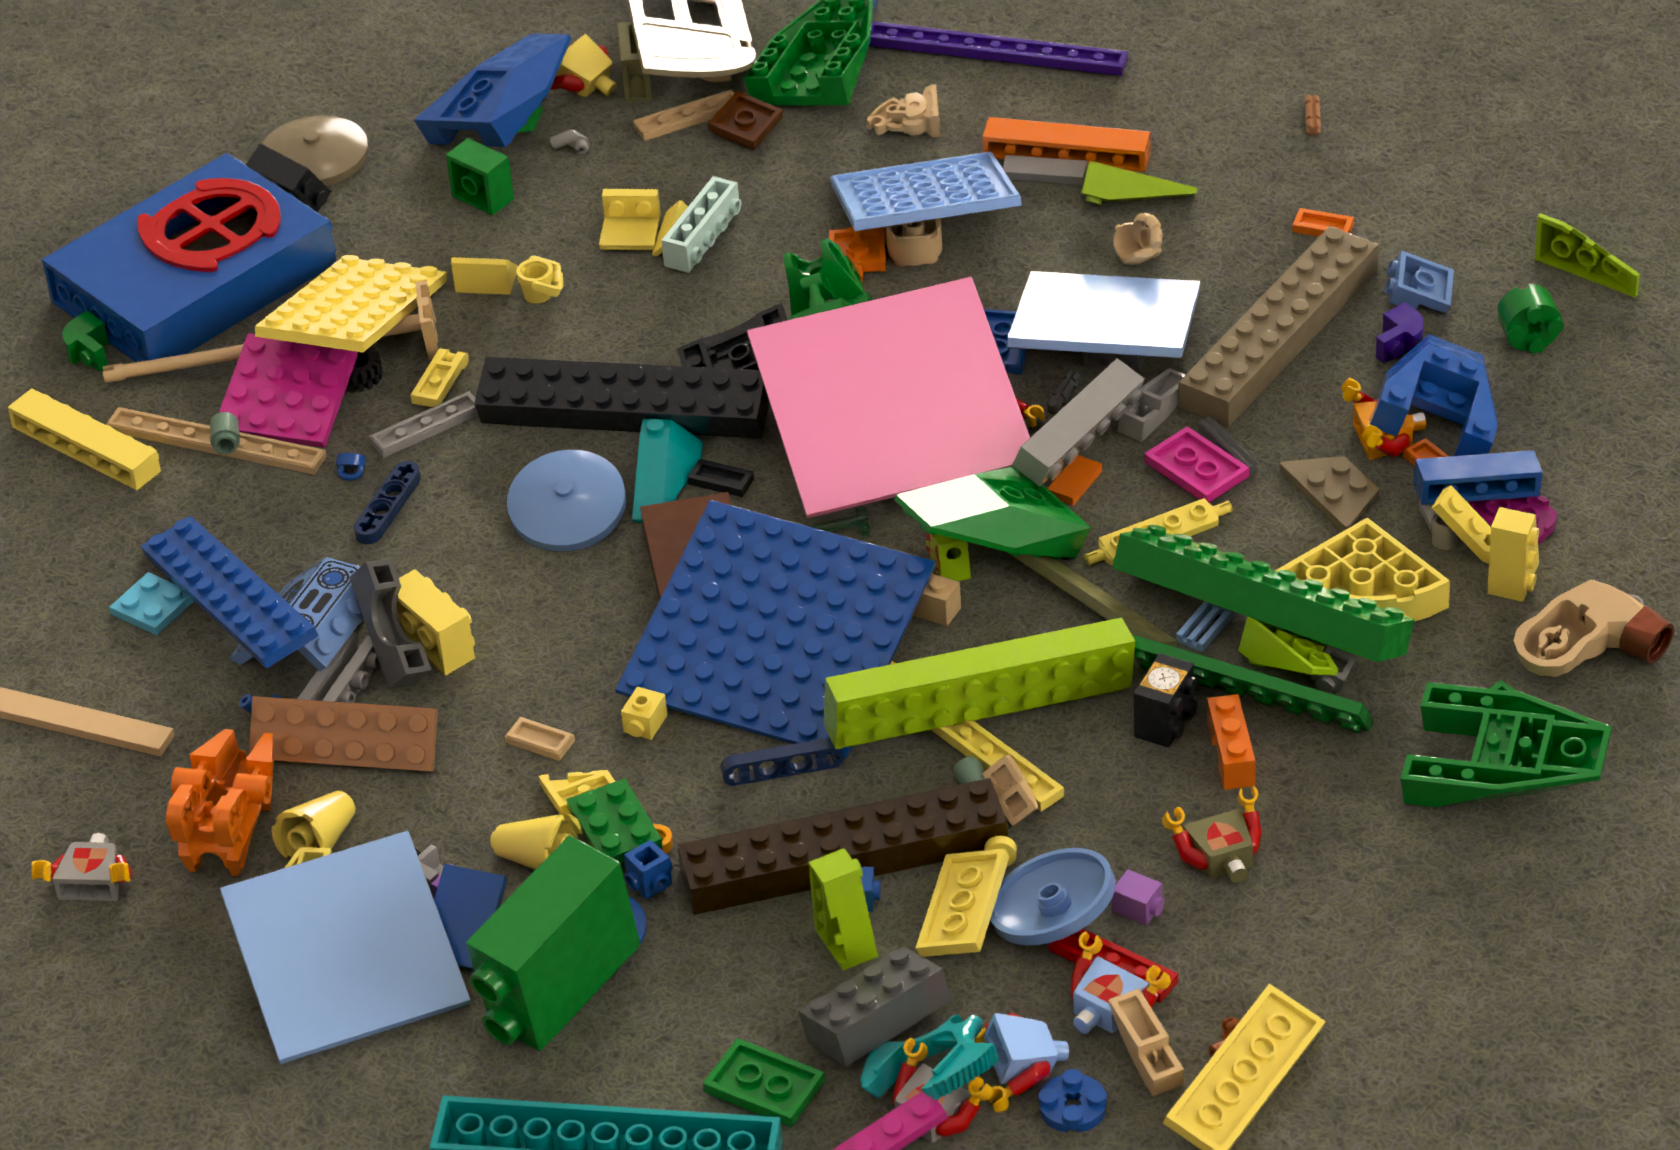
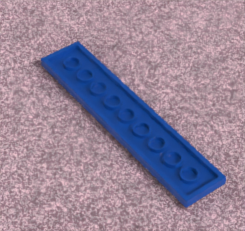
(229, 591)

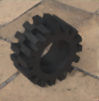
(369, 372)

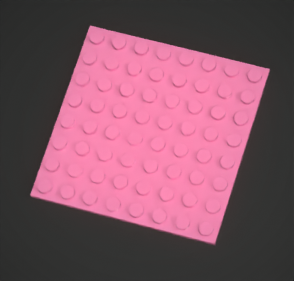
(889, 396)

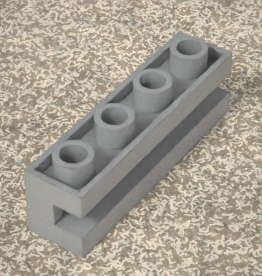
(345, 673)

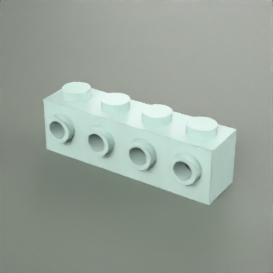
(701, 224)

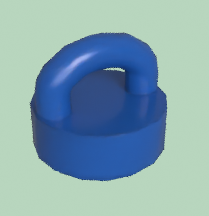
(350, 460)

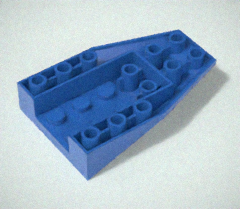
(497, 93)

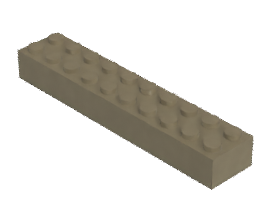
(1278, 326)

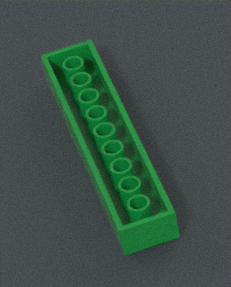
(1264, 593)

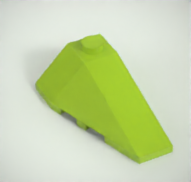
(1117, 184)
(1579, 255)
(1283, 649)

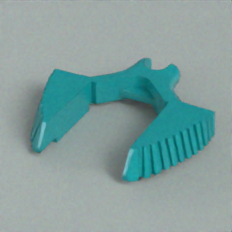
(957, 1068)

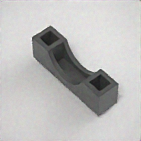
(377, 592)

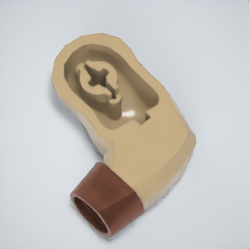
(1585, 624)

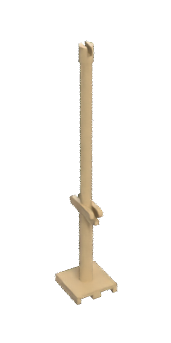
(423, 321)

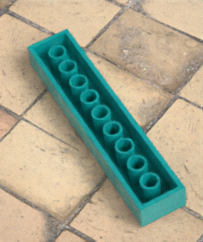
(536, 1125)

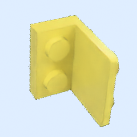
(630, 219)

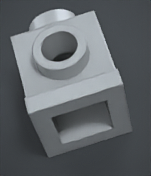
(1344, 662)

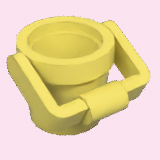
(540, 279)

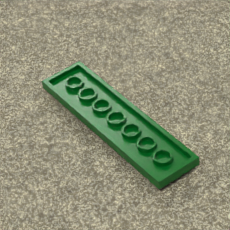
(1263, 687)

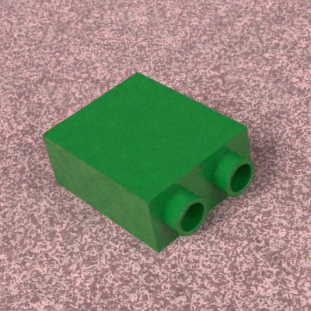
(552, 945)

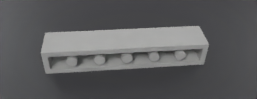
(1078, 423)

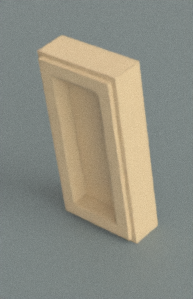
(539, 738)

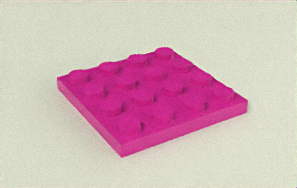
(288, 389)

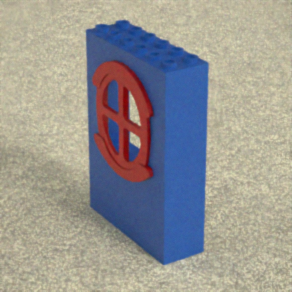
(175, 299)

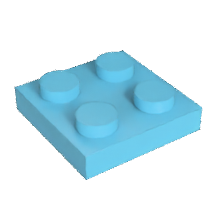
(151, 603)

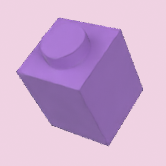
(1138, 897)

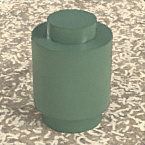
(224, 433)

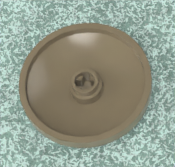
(323, 144)

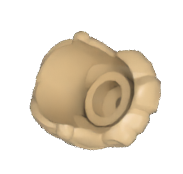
(1138, 240)

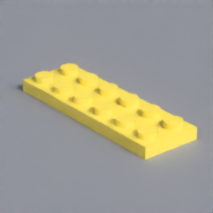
(1244, 1071)

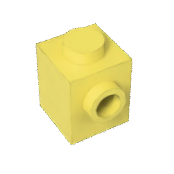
(644, 713)

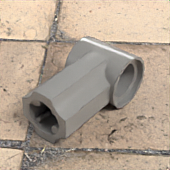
(1441, 534)

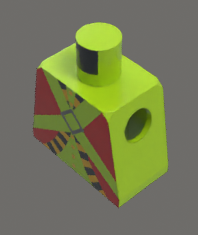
(955, 569)

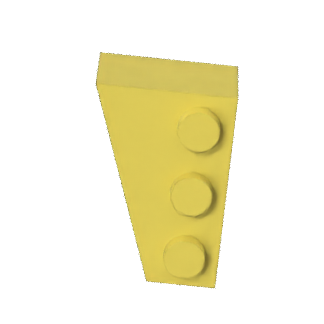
(1513, 554)

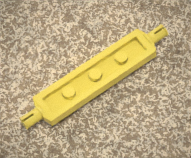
(1183, 520)

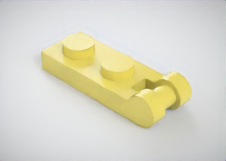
(439, 377)
(1464, 522)

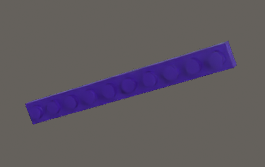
(998, 48)

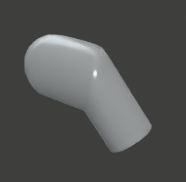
(573, 139)

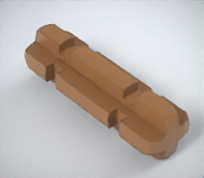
(1312, 114)

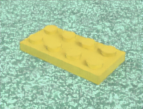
(962, 903)

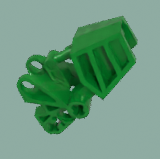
(823, 279)

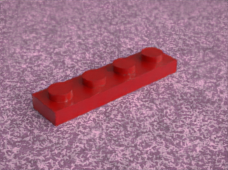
(1115, 954)

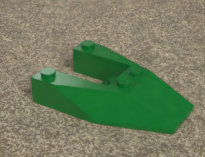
(1518, 750)

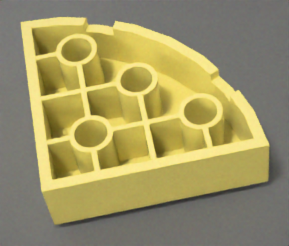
(1376, 568)

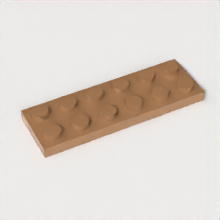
(346, 733)

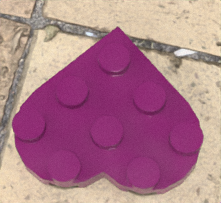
(1545, 515)

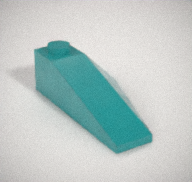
(663, 462)

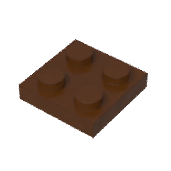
(745, 120)

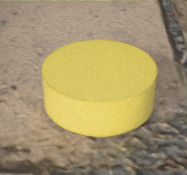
(1002, 842)

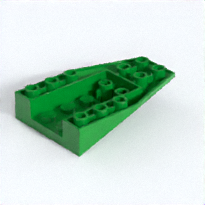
(814, 56)
(998, 512)

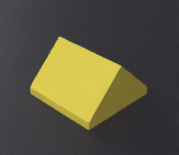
(483, 275)

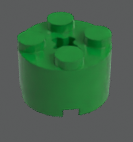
(1529, 318)

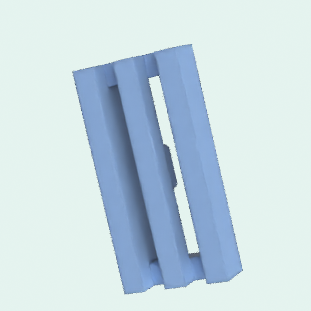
(1183, 636)

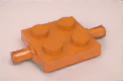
(863, 248)

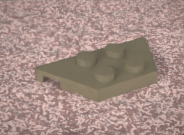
(1333, 487)

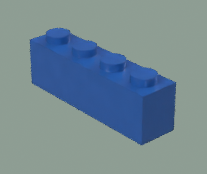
(1479, 476)

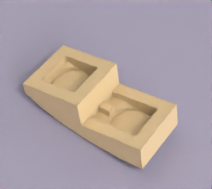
(1011, 789)

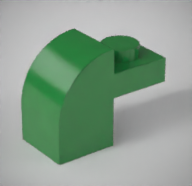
(85, 341)

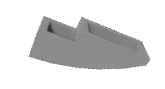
(1156, 403)

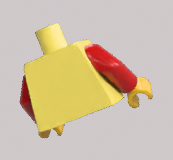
(585, 69)

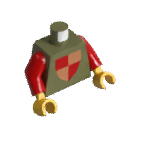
(1219, 842)

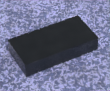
(720, 477)

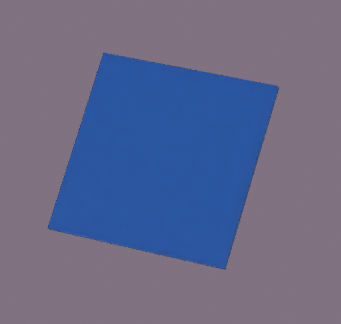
(767, 616)

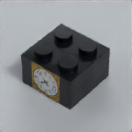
(1164, 700)

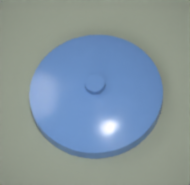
(566, 500)
(1053, 896)

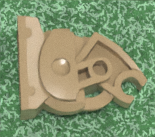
(908, 115)

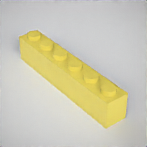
(84, 439)

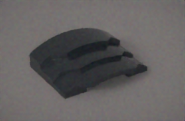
(732, 347)

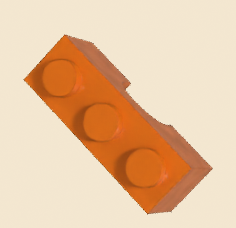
(1233, 743)

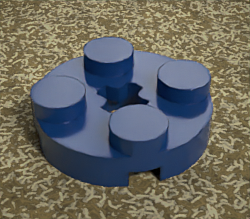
(1068, 1086)

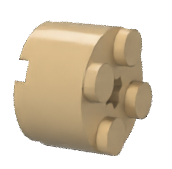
(914, 242)

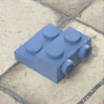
(1419, 282)

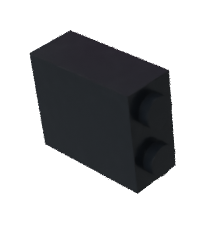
(289, 176)

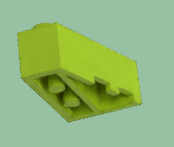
(841, 909)

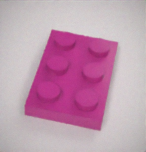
(1196, 464)

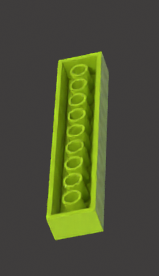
(978, 683)

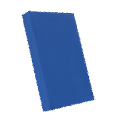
(1000, 324)
(465, 903)

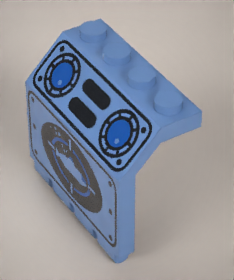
(325, 600)

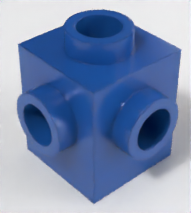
(648, 869)

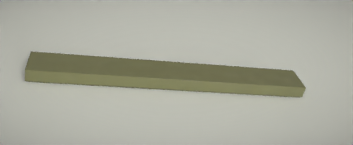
(1094, 597)

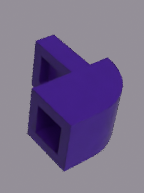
(1401, 332)

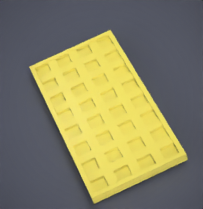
(350, 304)

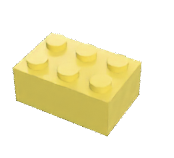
(436, 622)

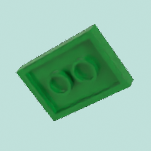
(613, 819)
(764, 1082)

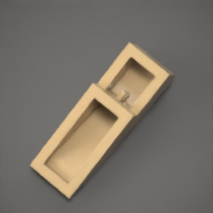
(1146, 1042)

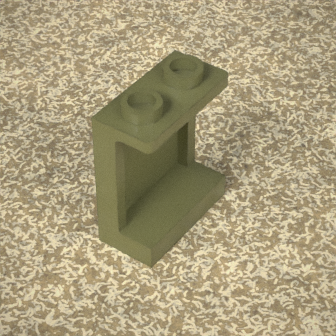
(635, 83)

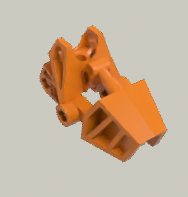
(234, 793)

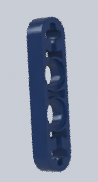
(383, 501)
(781, 757)

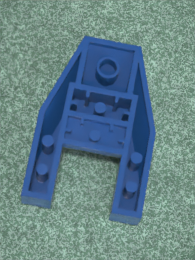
(1445, 383)

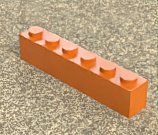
(1102, 145)

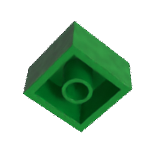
(480, 176)

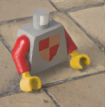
(86, 871)
(959, 1105)

